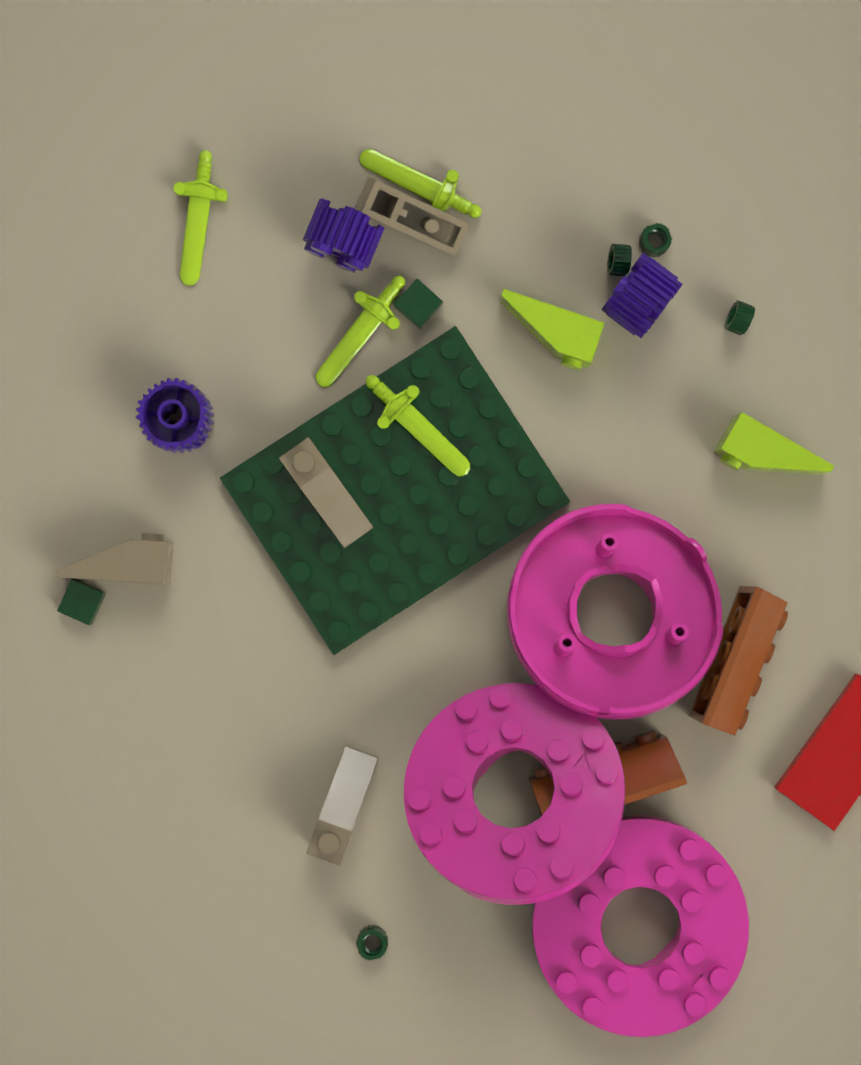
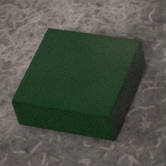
(418, 303)
(81, 602)

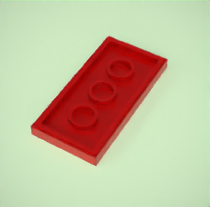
(828, 767)

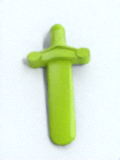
(439, 193)
(200, 195)
(375, 311)
(401, 409)

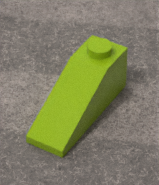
(560, 331)
(757, 447)

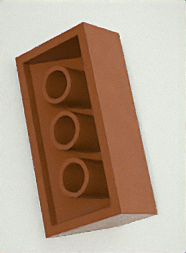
(740, 657)
(647, 769)

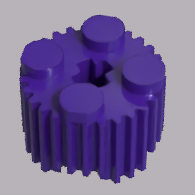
(342, 235)
(642, 296)
(164, 400)

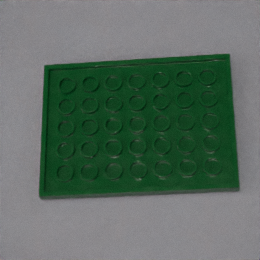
(421, 513)

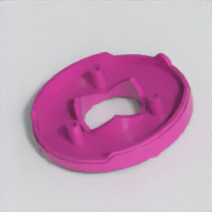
(620, 678)
(529, 860)
(687, 974)

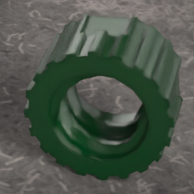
(663, 232)
(619, 259)
(739, 317)
(364, 951)

